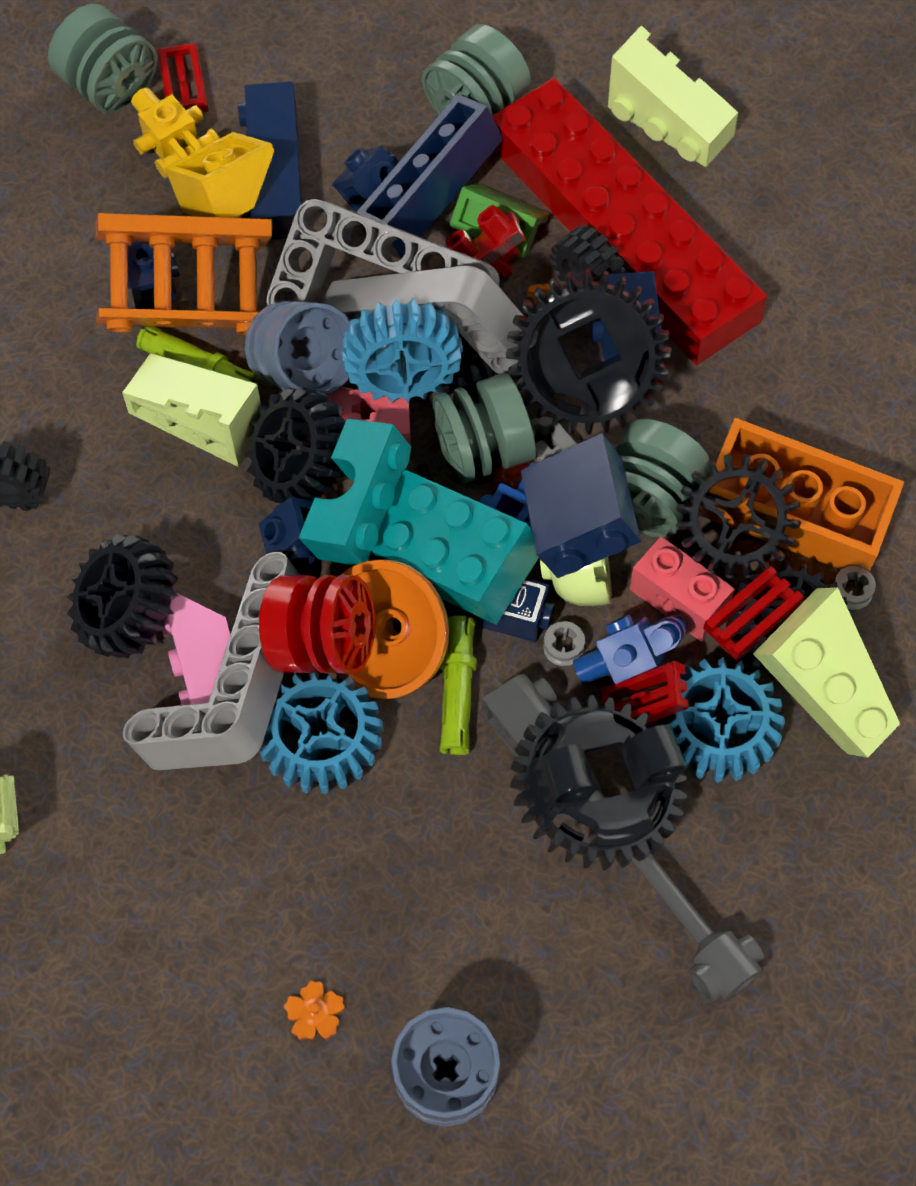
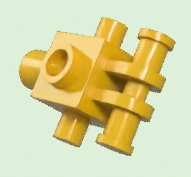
(168, 128)

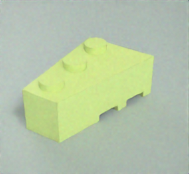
(667, 102)
(195, 405)
(830, 673)

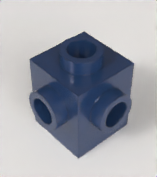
(364, 174)
(142, 274)
(282, 530)

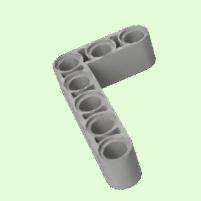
(338, 235)
(465, 293)
(240, 704)

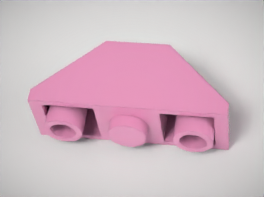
(200, 647)

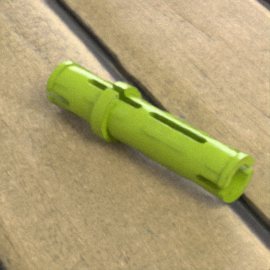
(171, 347)
(457, 686)

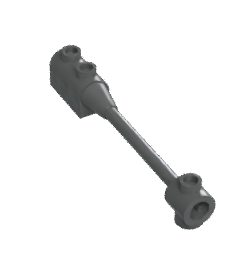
(721, 960)

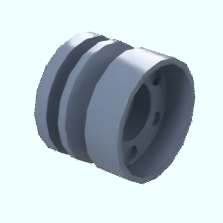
(316, 346)
(445, 1037)

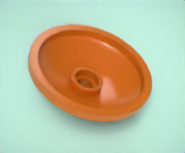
(405, 659)

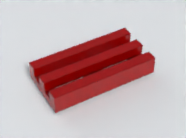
(178, 52)
(779, 588)
(655, 703)

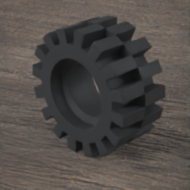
(585, 250)
(21, 477)

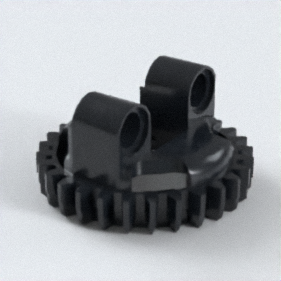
(607, 386)
(564, 783)

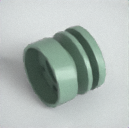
(101, 57)
(479, 67)
(474, 431)
(657, 466)

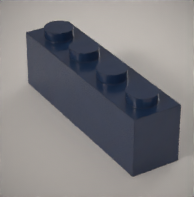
(272, 117)
(434, 170)

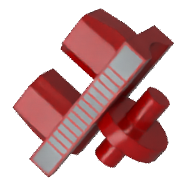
(495, 244)

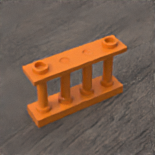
(162, 234)

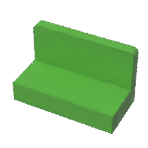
(478, 197)

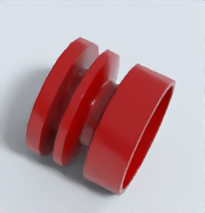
(317, 624)

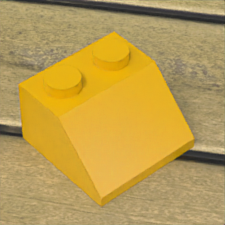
(221, 177)

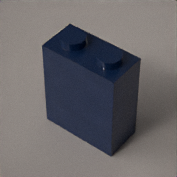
(580, 506)

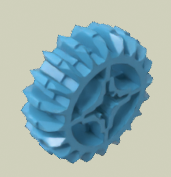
(375, 343)
(738, 717)
(349, 751)

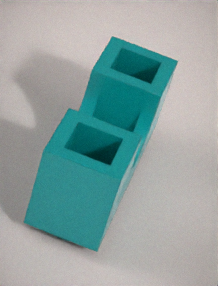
(349, 525)

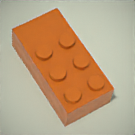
(840, 501)

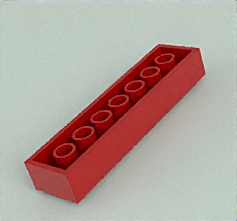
(598, 184)

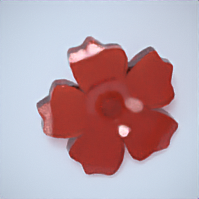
(509, 477)

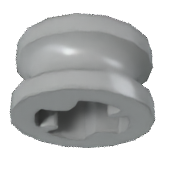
(859, 575)
(563, 629)

